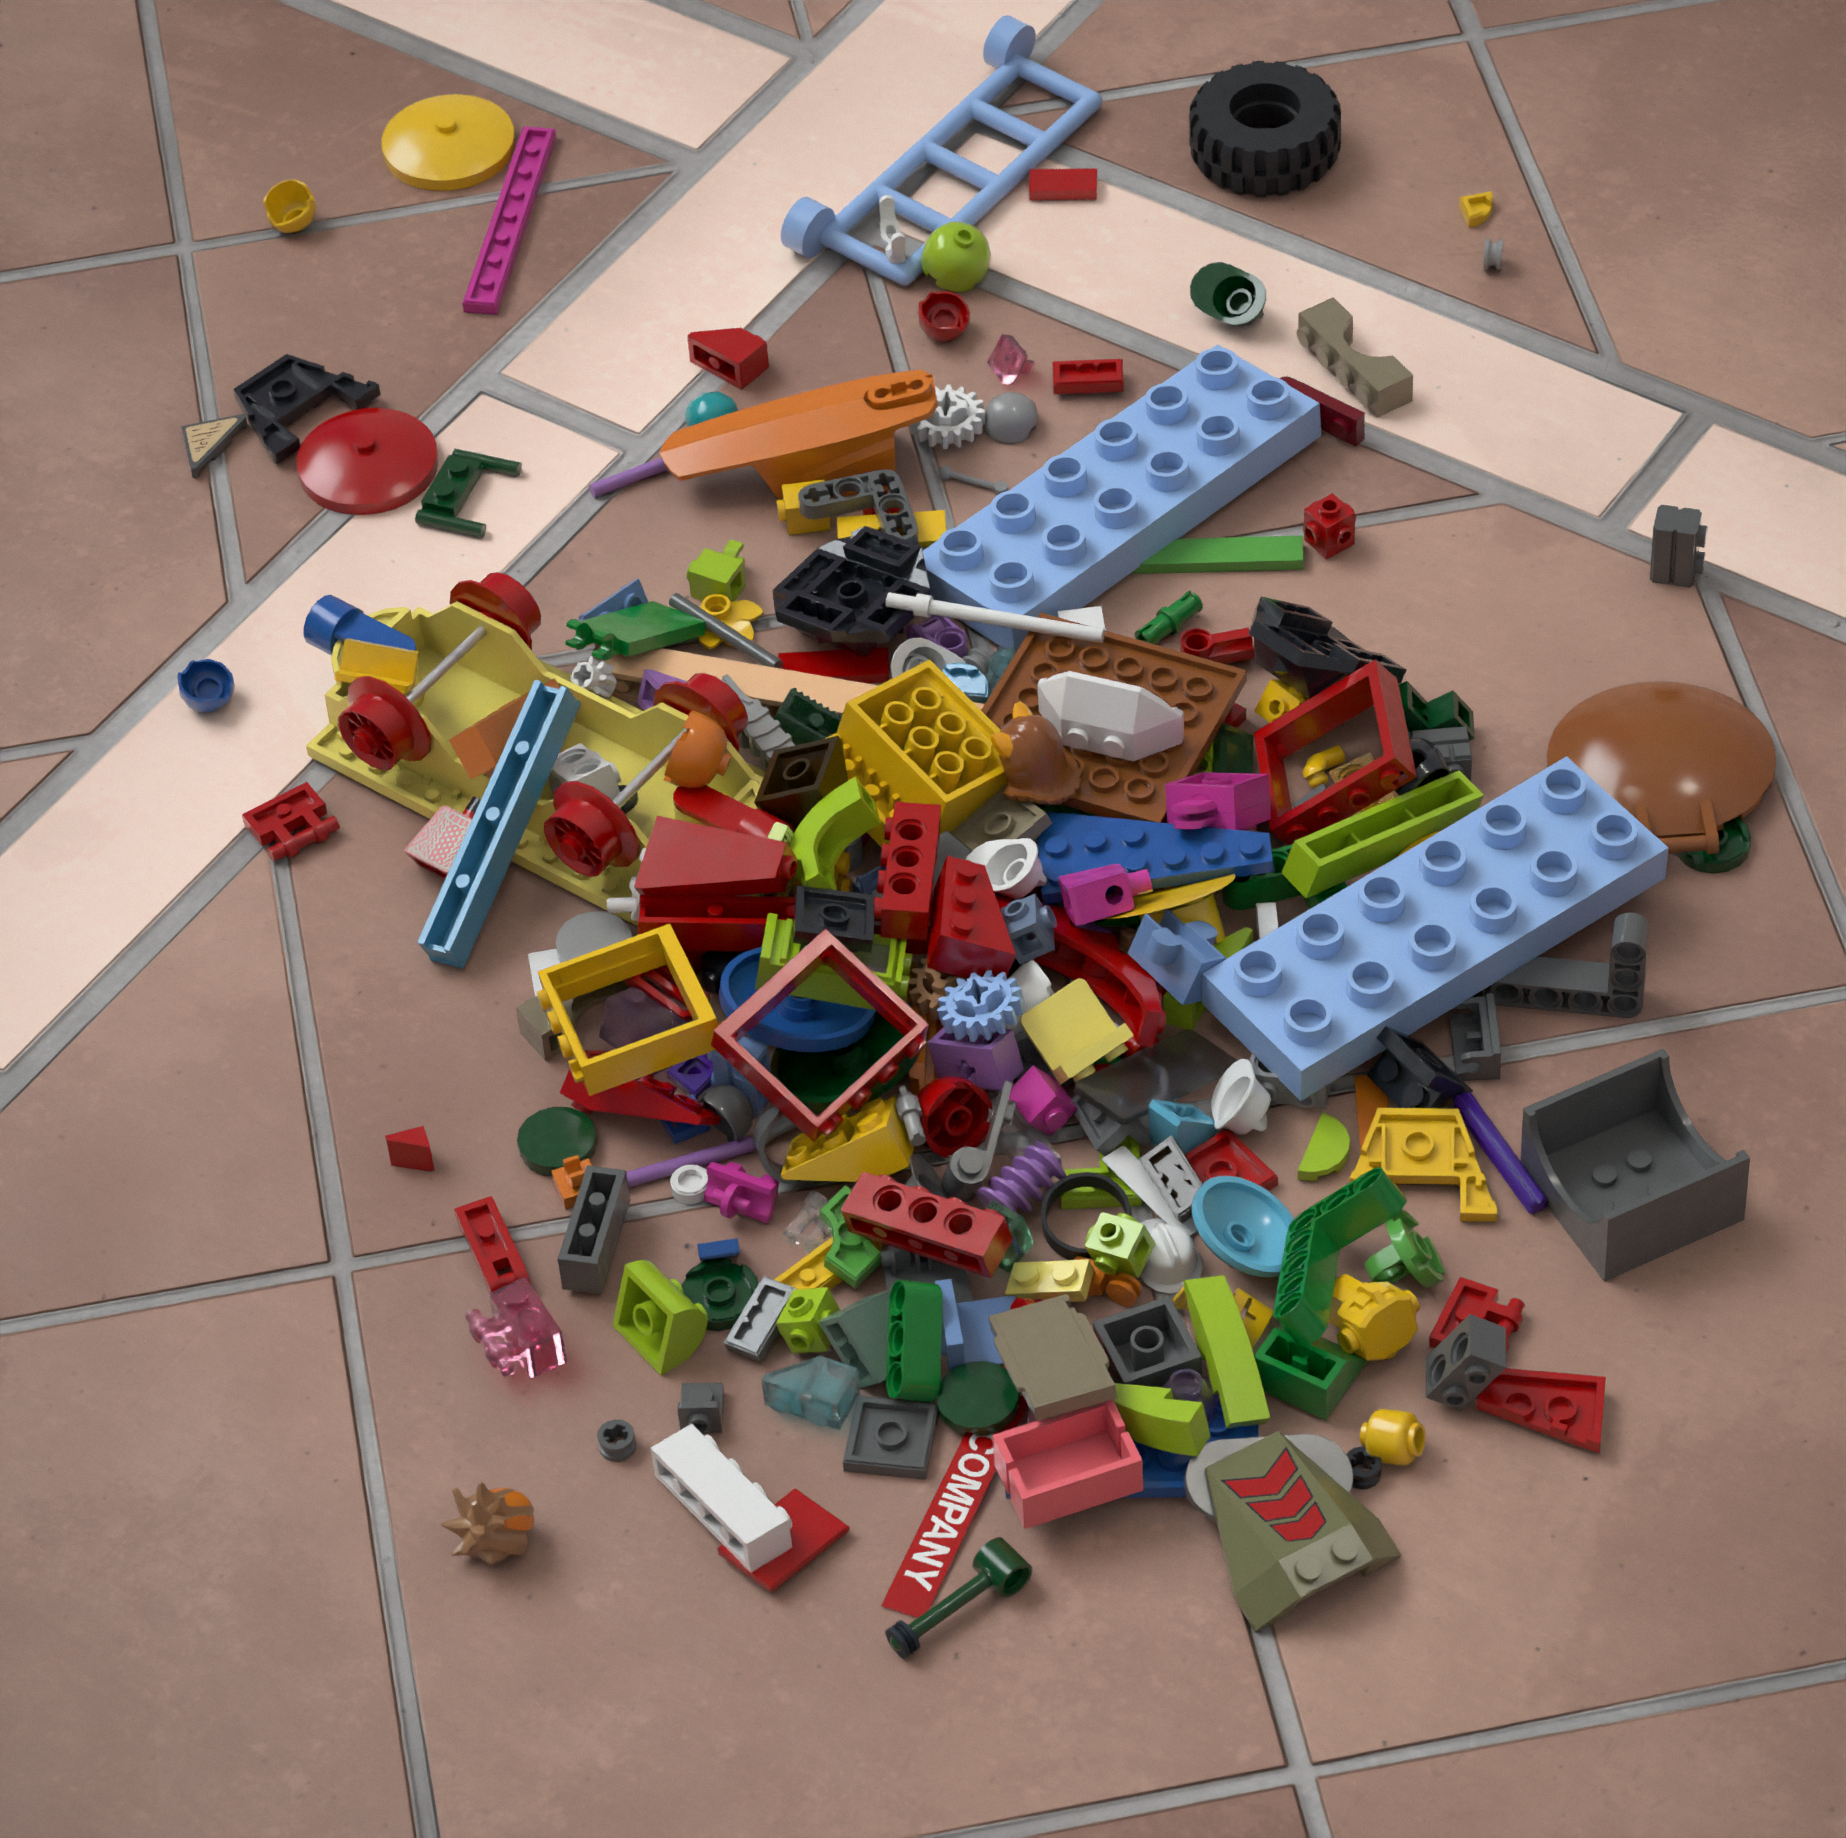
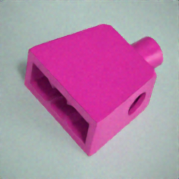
(1085, 892)

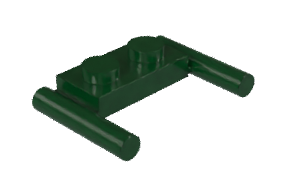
(454, 486)

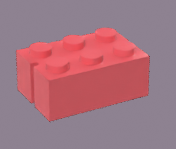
(1067, 1463)

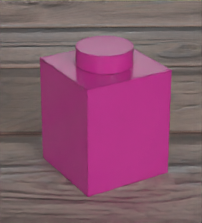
(1042, 1101)

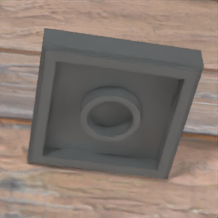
(891, 1437)

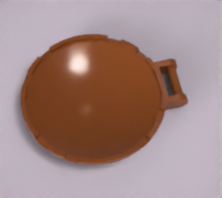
(1671, 757)

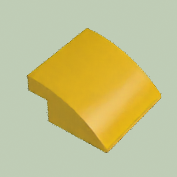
(921, 745)

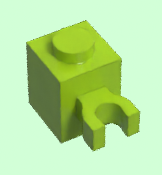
(718, 572)

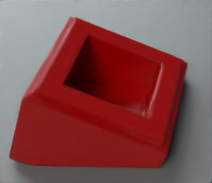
(410, 1149)

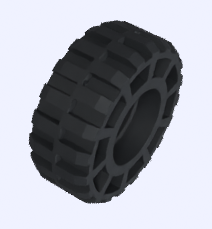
(1265, 160)

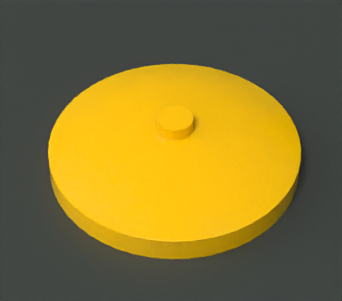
(448, 142)

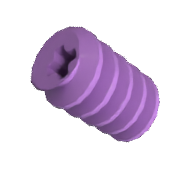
(1023, 1179)

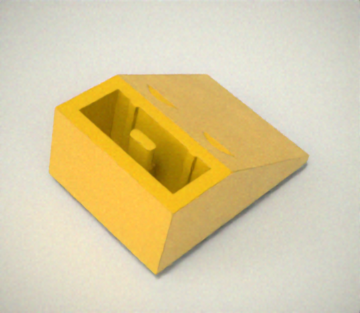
(865, 1142)

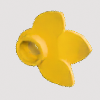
(734, 614)

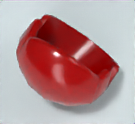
(943, 315)

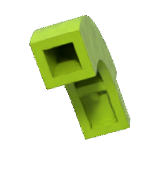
(829, 830)

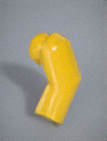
(1319, 763)

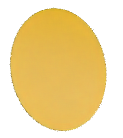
(1173, 896)

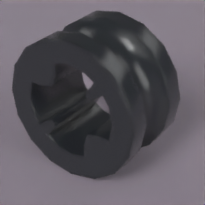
(1367, 1479)

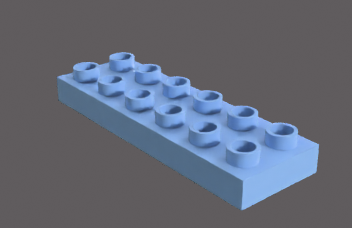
(1122, 492)
(1433, 926)

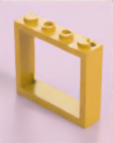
(614, 965)

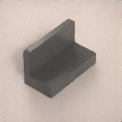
(1104, 1131)

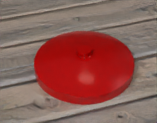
(367, 461)

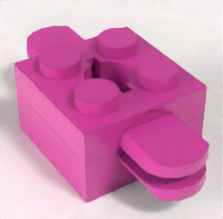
(1218, 801)

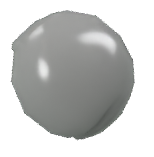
(1010, 417)

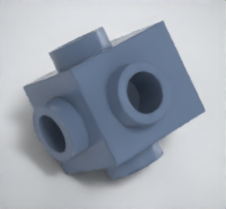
(1029, 927)

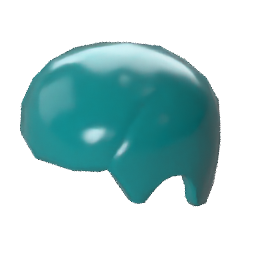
(708, 406)

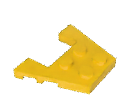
(1427, 1149)

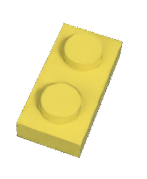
(1051, 1279)

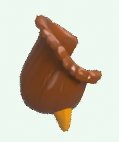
(1035, 760)

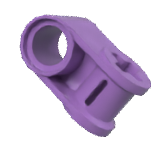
(941, 632)

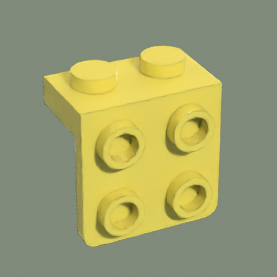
(1074, 1032)

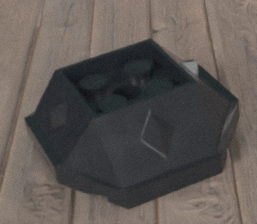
(844, 589)
(1306, 649)

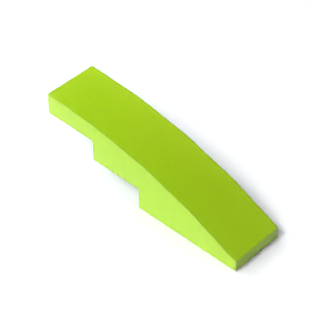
(1227, 1351)

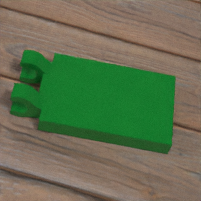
(635, 630)

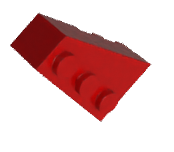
(967, 923)

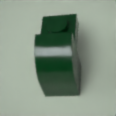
(1439, 713)

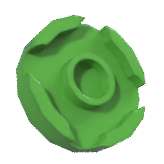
(1406, 1255)

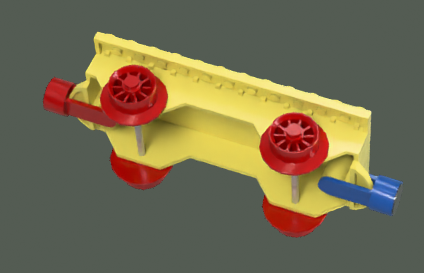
(477, 661)

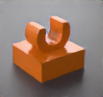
(569, 1179)

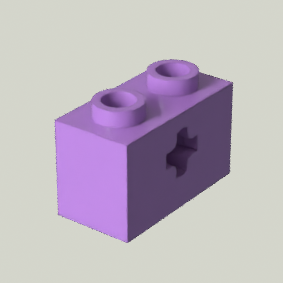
(981, 1062)

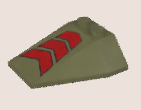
(1289, 1529)

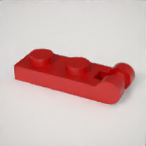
(490, 1243)

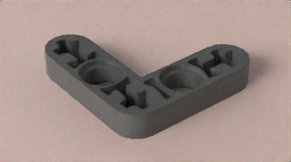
(870, 495)

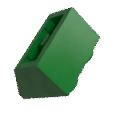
(1309, 1375)

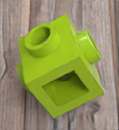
(1119, 1244)
(801, 1316)

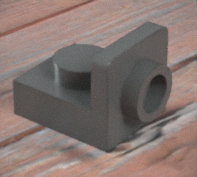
(702, 1406)

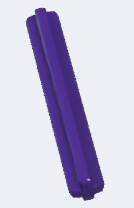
(1500, 1153)

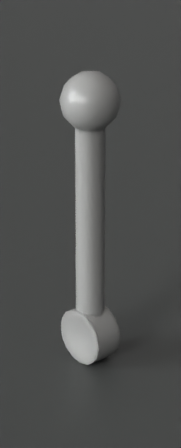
(999, 487)

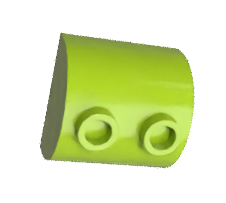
(658, 1316)

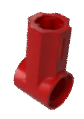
(1218, 647)

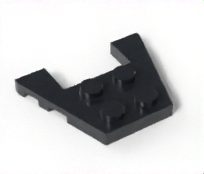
(288, 391)

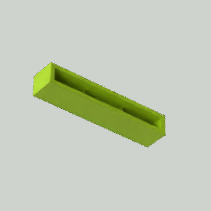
(1378, 834)

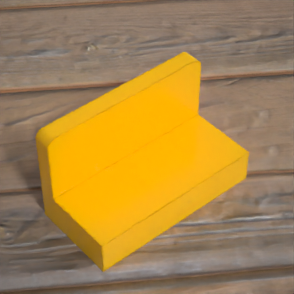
(384, 662)

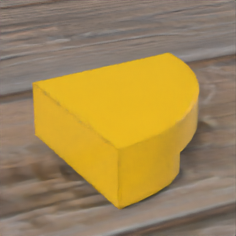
(1476, 208)

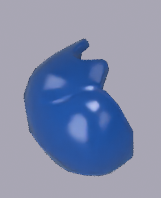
(206, 685)

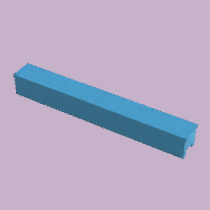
(498, 824)

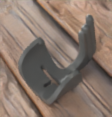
(766, 1129)

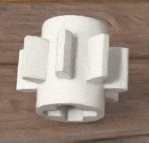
(595, 677)

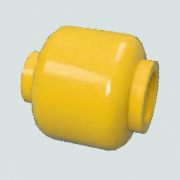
(1393, 1436)

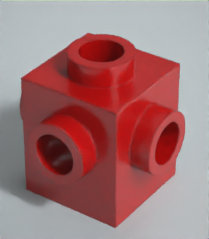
(1329, 526)

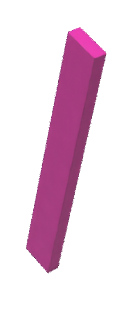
(509, 220)

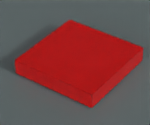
(1230, 1157)

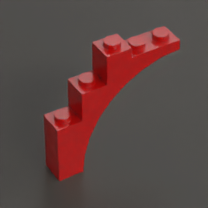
(1108, 973)

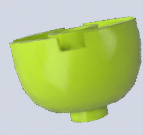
(956, 256)

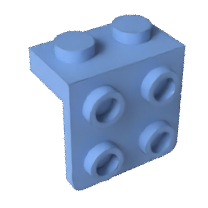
(967, 1327)

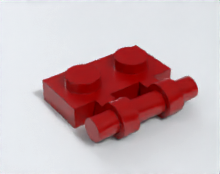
(287, 813)
(1478, 1300)

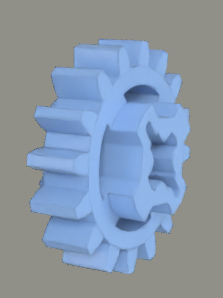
(980, 1006)

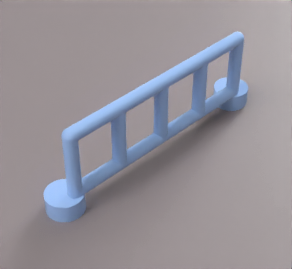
(1008, 46)

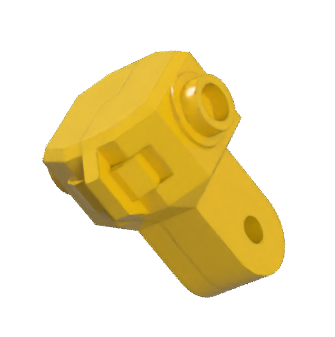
(1373, 1317)

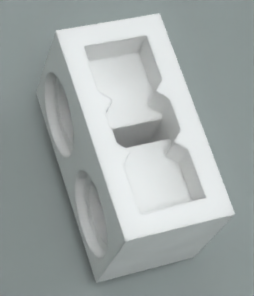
(585, 767)

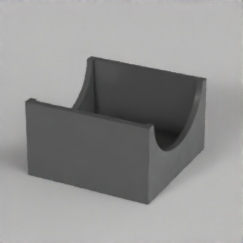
(1630, 1167)

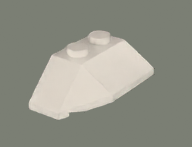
(1109, 716)

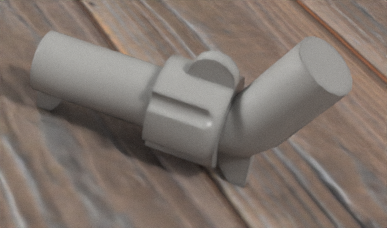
(909, 1111)

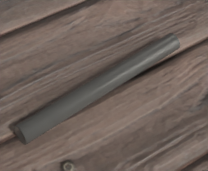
(726, 633)

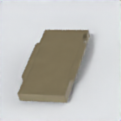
(1053, 1357)

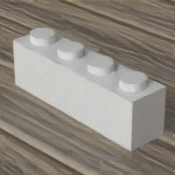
(722, 1497)

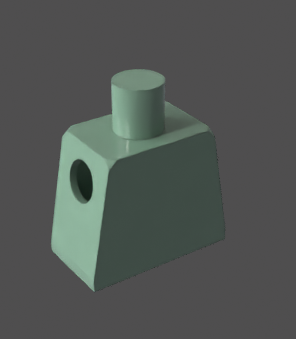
(861, 1336)

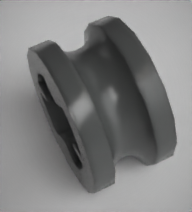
(610, 1432)

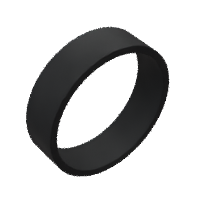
(1070, 1182)

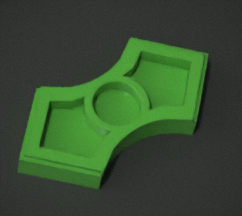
(851, 1255)

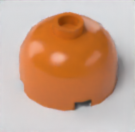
(698, 753)

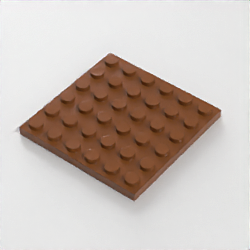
(1191, 683)

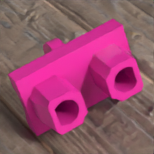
(740, 1192)

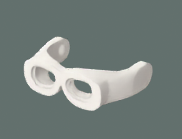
(888, 224)

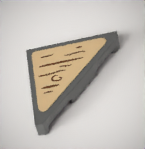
(210, 439)

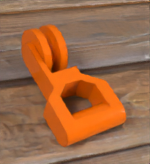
(1119, 1287)

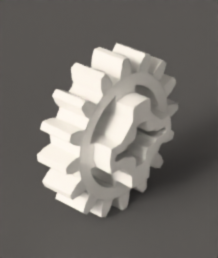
(954, 419)

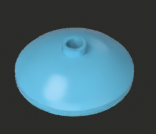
(1242, 1224)

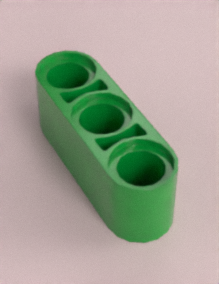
(914, 1341)

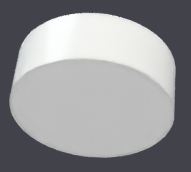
(689, 1184)

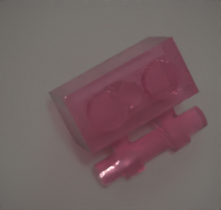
(525, 1326)

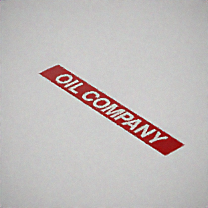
(945, 1523)

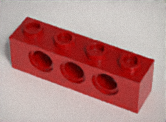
(909, 872)
(941, 1239)

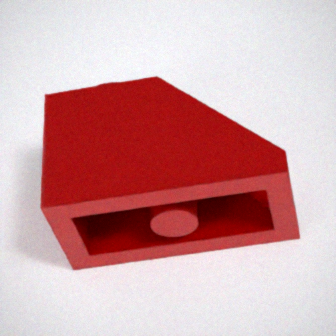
(729, 354)

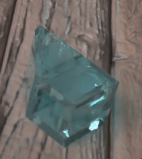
(813, 1390)

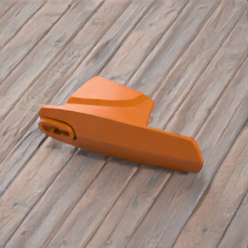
(809, 434)

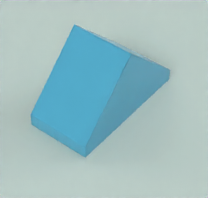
(1182, 1121)

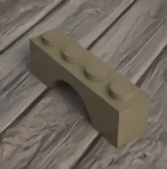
(1376, 381)
(535, 1024)

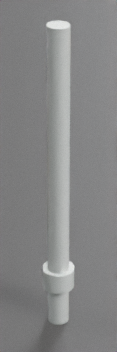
(924, 606)

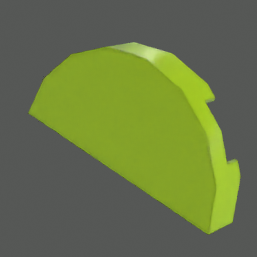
(1326, 1151)

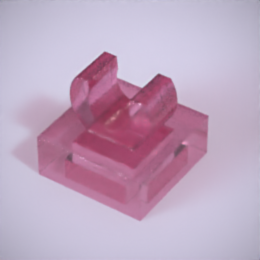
(1009, 360)

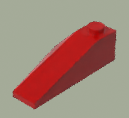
(639, 1098)

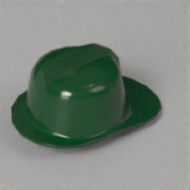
(1228, 294)

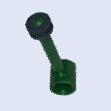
(997, 1568)

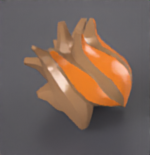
(492, 1523)

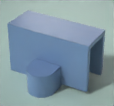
(1176, 954)

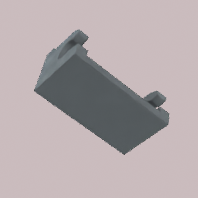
(1476, 1039)

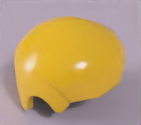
(290, 206)

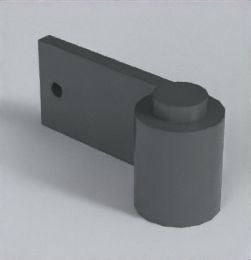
(971, 1165)

